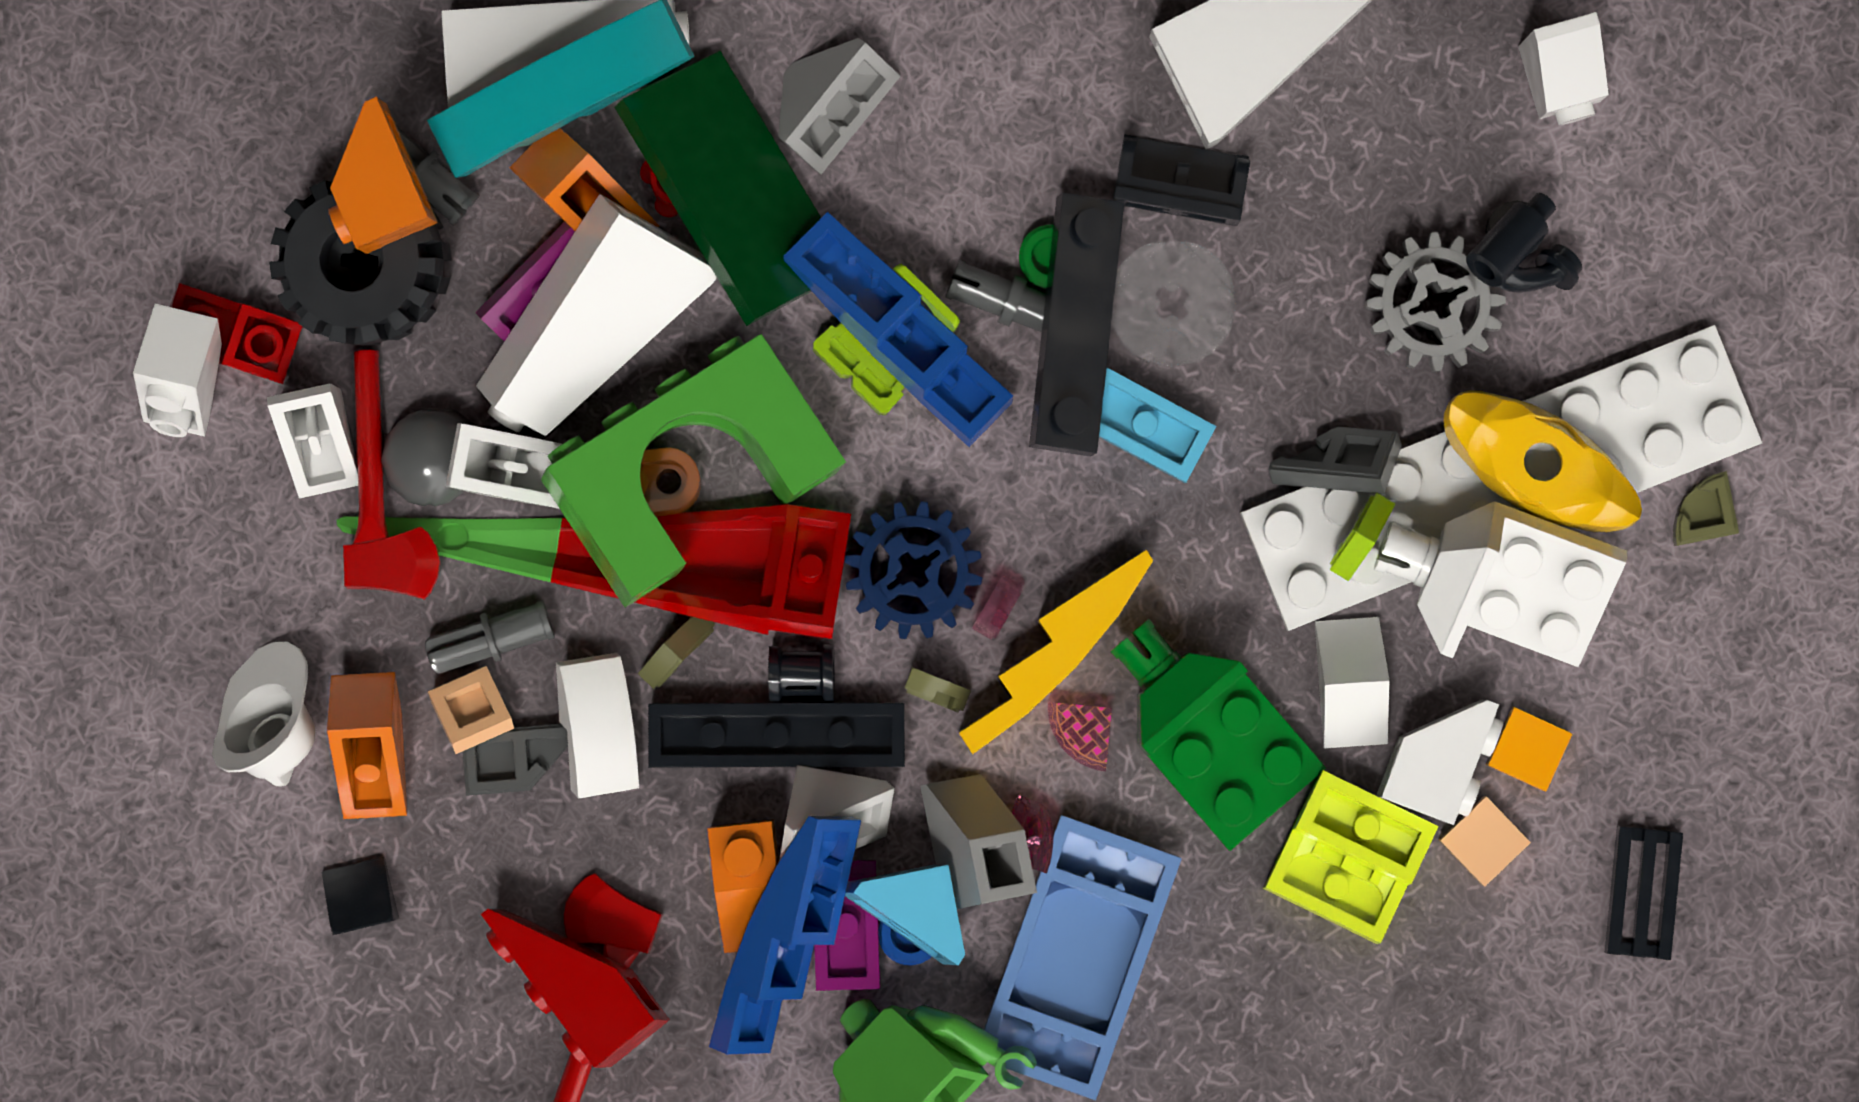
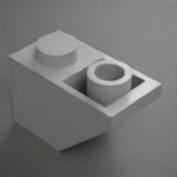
(978, 841)

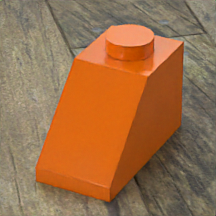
(570, 179)
(377, 185)
(367, 745)
(741, 868)

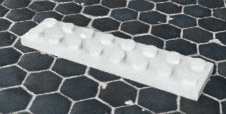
(1647, 413)

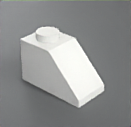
(1566, 68)

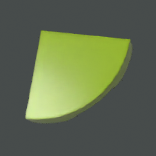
(1362, 536)

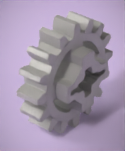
(1446, 330)

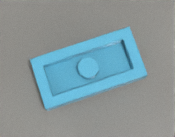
(1152, 427)

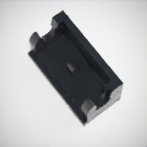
(1181, 180)

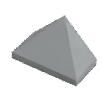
(830, 99)

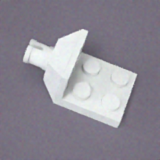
(1507, 579)

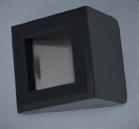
(359, 896)

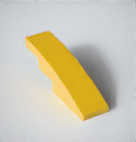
(1072, 633)

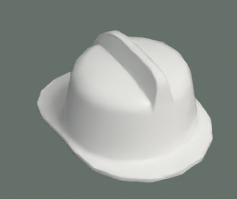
(265, 716)

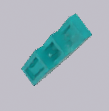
(560, 88)

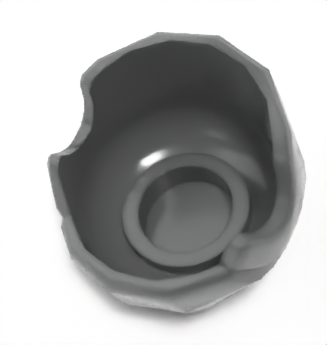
(420, 454)

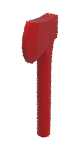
(374, 560)
(625, 927)

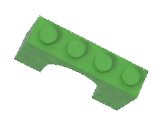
(738, 394)

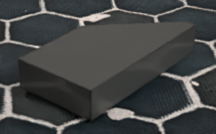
(1342, 461)
(513, 759)

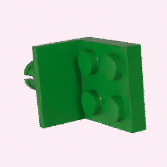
(1215, 736)

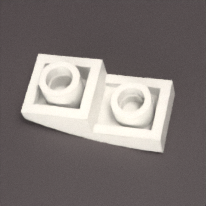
(598, 725)

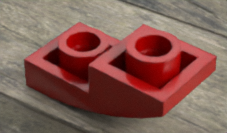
(249, 336)

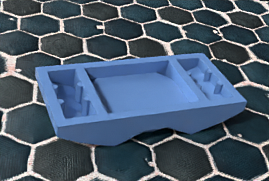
(1080, 954)

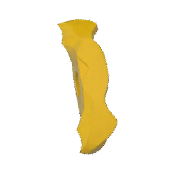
(1493, 439)

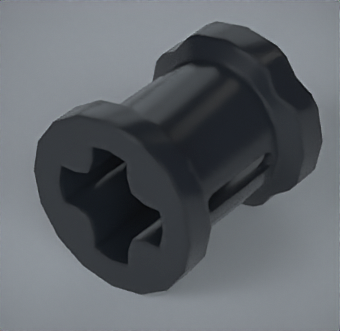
(801, 673)

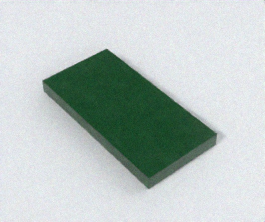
(724, 181)

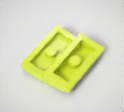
(1350, 857)

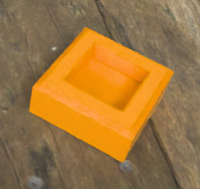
(1529, 749)

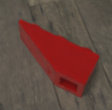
(590, 994)

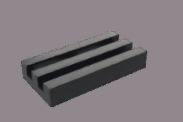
(1639, 945)

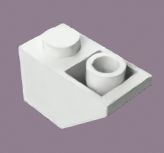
(178, 371)
(1436, 762)

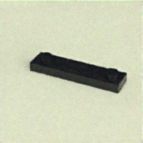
(1076, 324)
(776, 735)

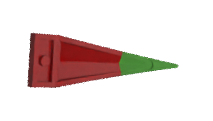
(741, 568)

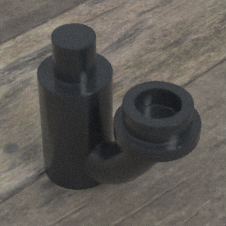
(1512, 239)

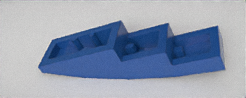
(897, 329)
(793, 915)

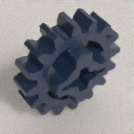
(896, 546)

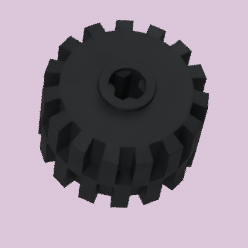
(333, 294)

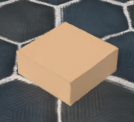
(471, 710)
(1484, 841)

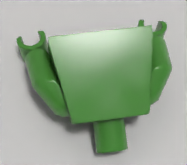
(918, 1056)

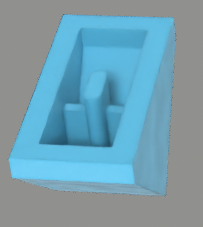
(916, 906)

